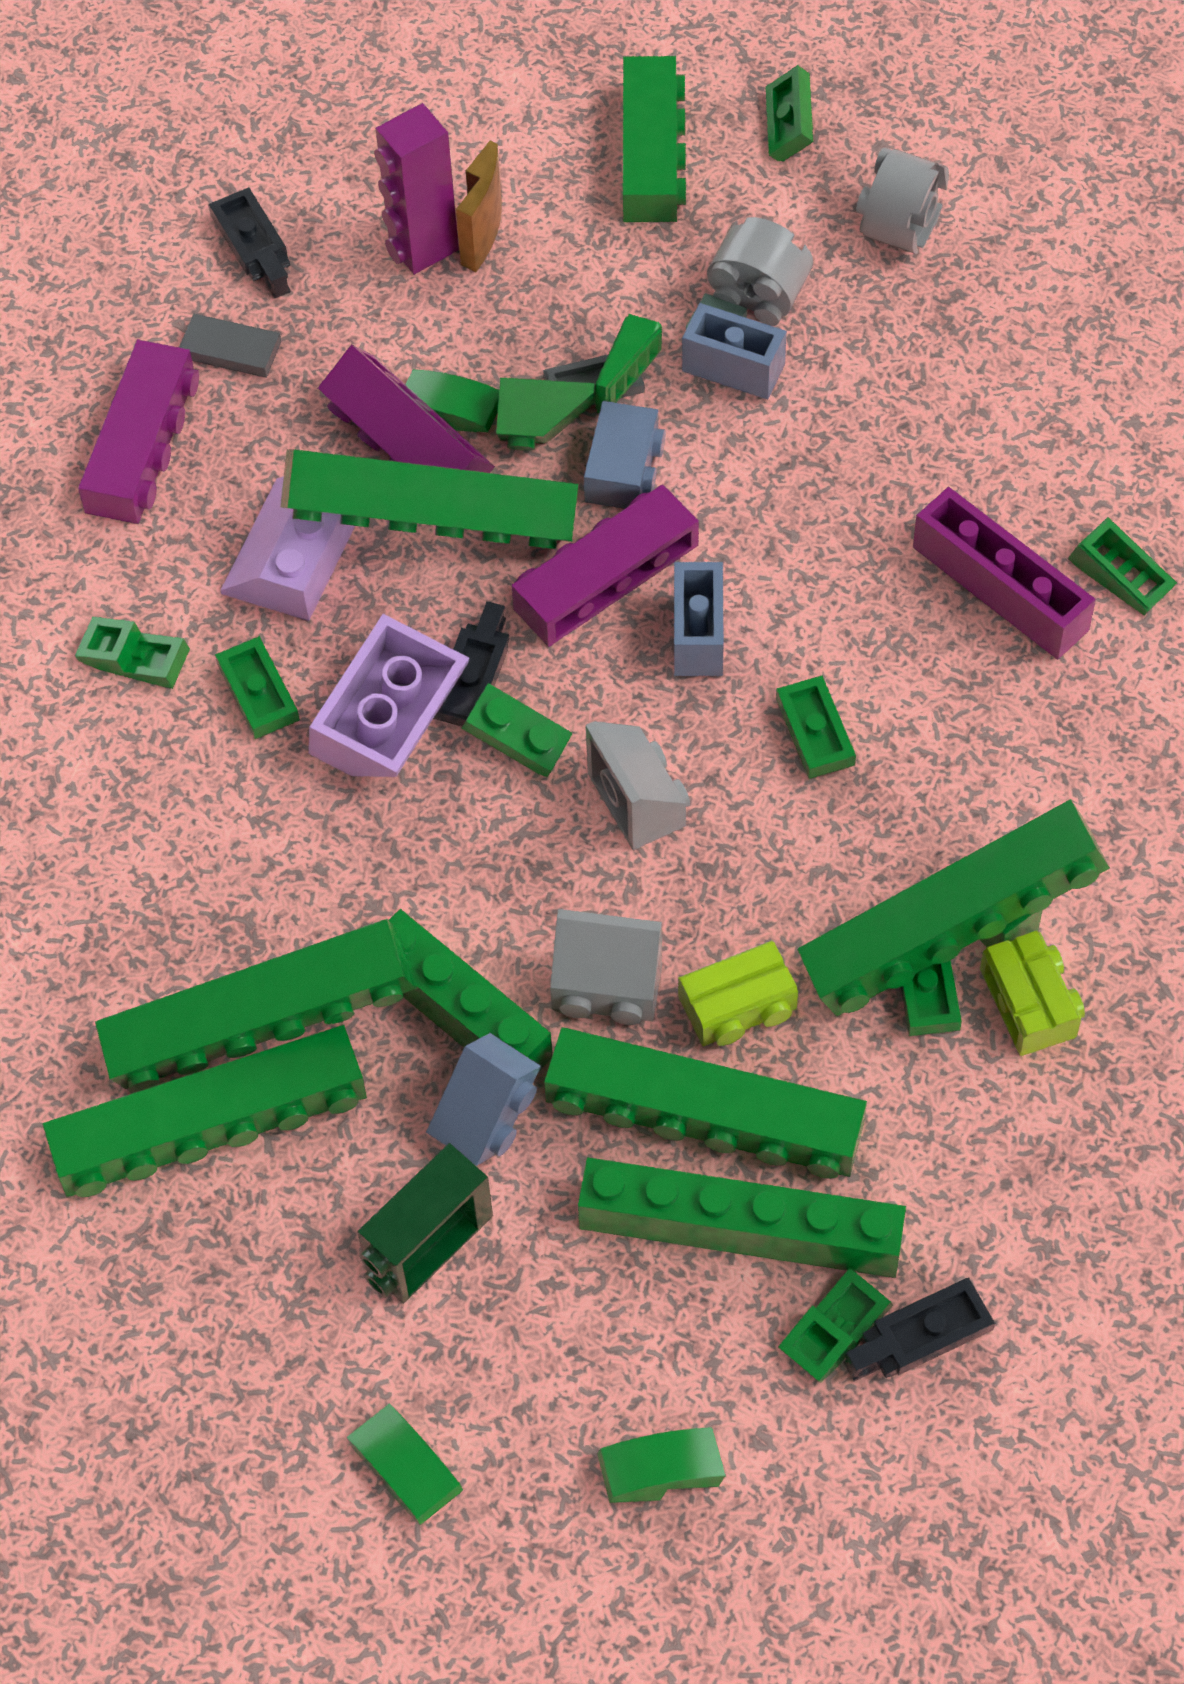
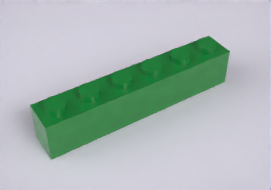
(428, 496)
(953, 909)
(255, 1006)
(705, 1103)
(205, 1112)
(741, 1217)

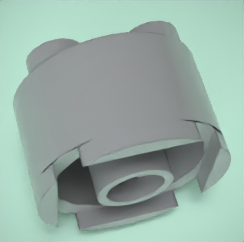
(902, 200)
(760, 269)

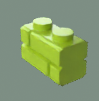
(1031, 992)
(738, 994)

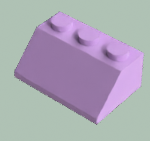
(286, 559)
(384, 701)

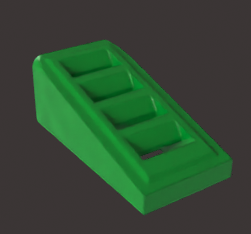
(631, 354)
(1102, 571)

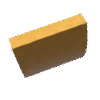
(481, 209)

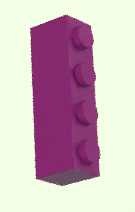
(417, 188)
(395, 416)
(138, 432)
(605, 564)
(1003, 573)

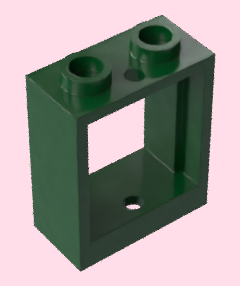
(424, 1224)

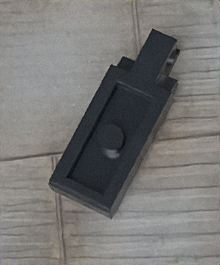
(252, 239)
(486, 652)
(921, 1332)

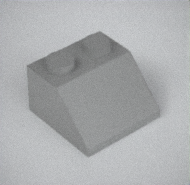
(635, 782)
(606, 966)

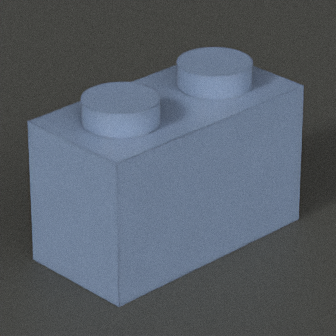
(733, 351)
(623, 455)
(698, 619)
(484, 1099)

